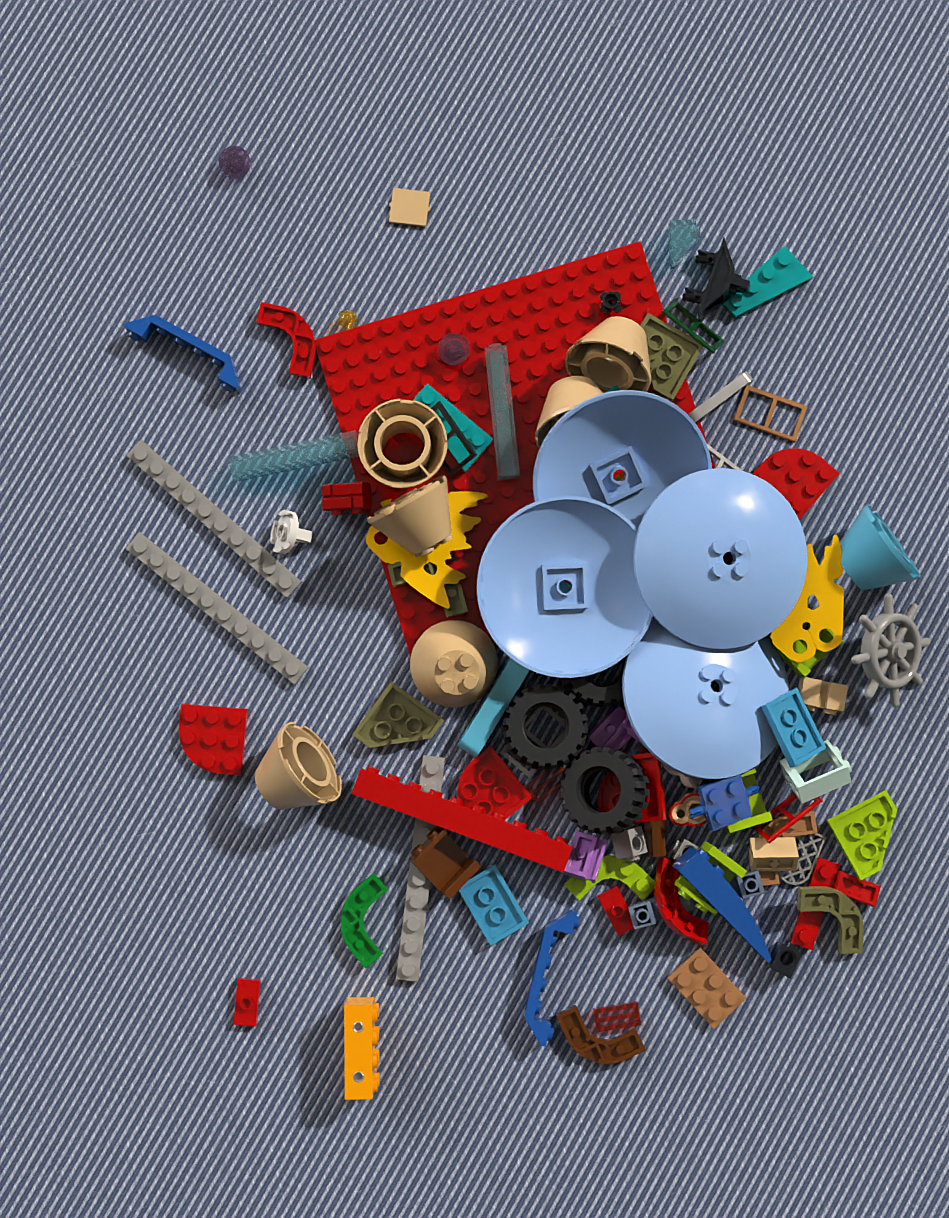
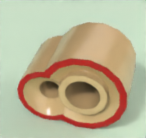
(678, 811)

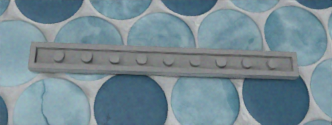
(214, 519)
(217, 608)
(418, 885)

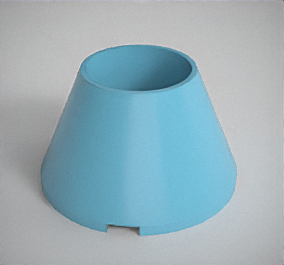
(874, 554)

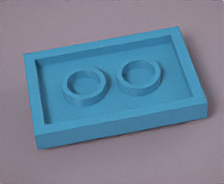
(793, 727)
(493, 905)

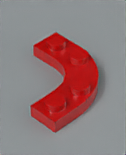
(298, 329)
(671, 909)

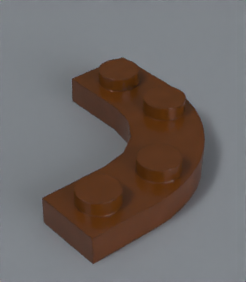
(594, 1048)

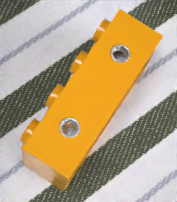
(359, 1048)

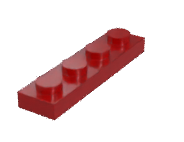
(809, 922)

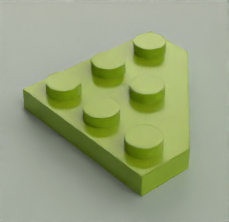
(865, 833)

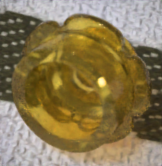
(347, 319)

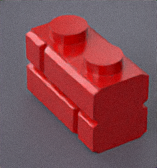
(346, 497)

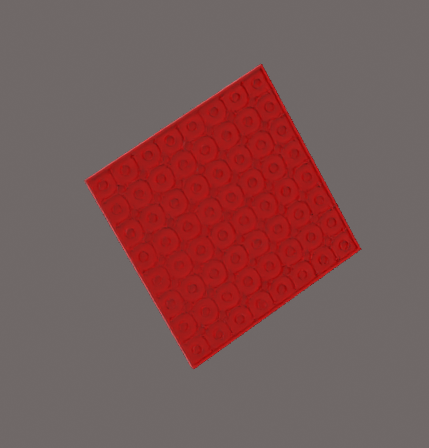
(538, 323)

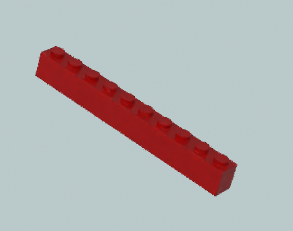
(461, 819)

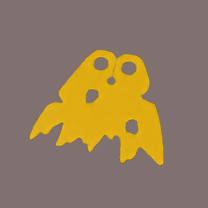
(413, 567)
(829, 613)

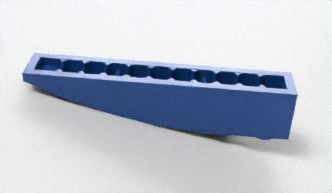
(716, 890)

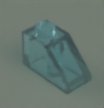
(681, 239)

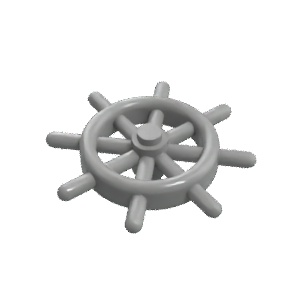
(890, 650)

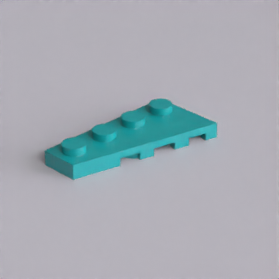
(770, 280)
(474, 434)

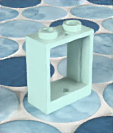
(822, 784)

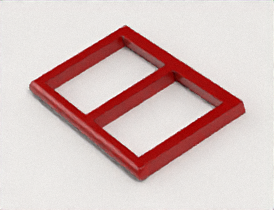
(780, 808)

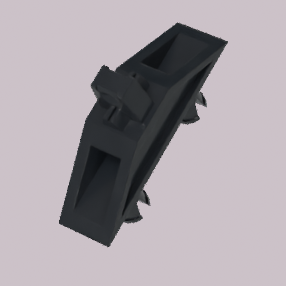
(721, 283)

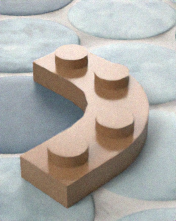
(804, 826)

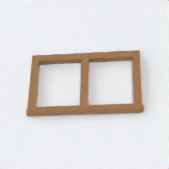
(775, 398)

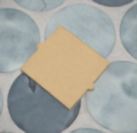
(409, 207)

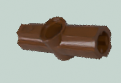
(655, 838)

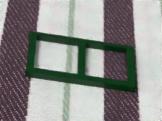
(675, 304)

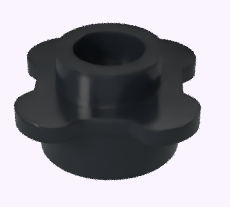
(610, 296)

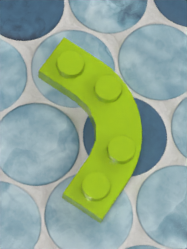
(619, 869)

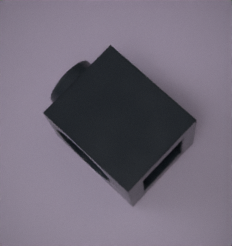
(788, 968)

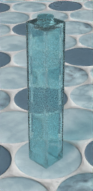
(501, 412)
(294, 456)

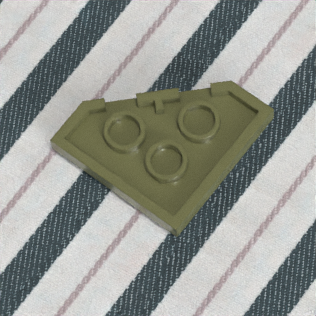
(670, 355)
(397, 720)

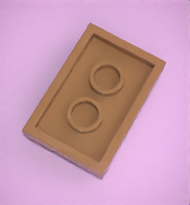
(706, 987)

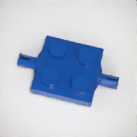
(724, 802)

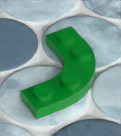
(353, 920)

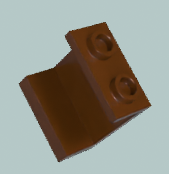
(443, 862)

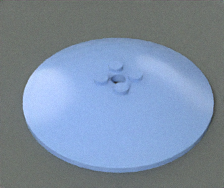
(614, 432)
(683, 565)
(521, 593)
(689, 723)

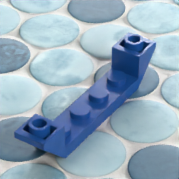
(145, 326)
(540, 1026)

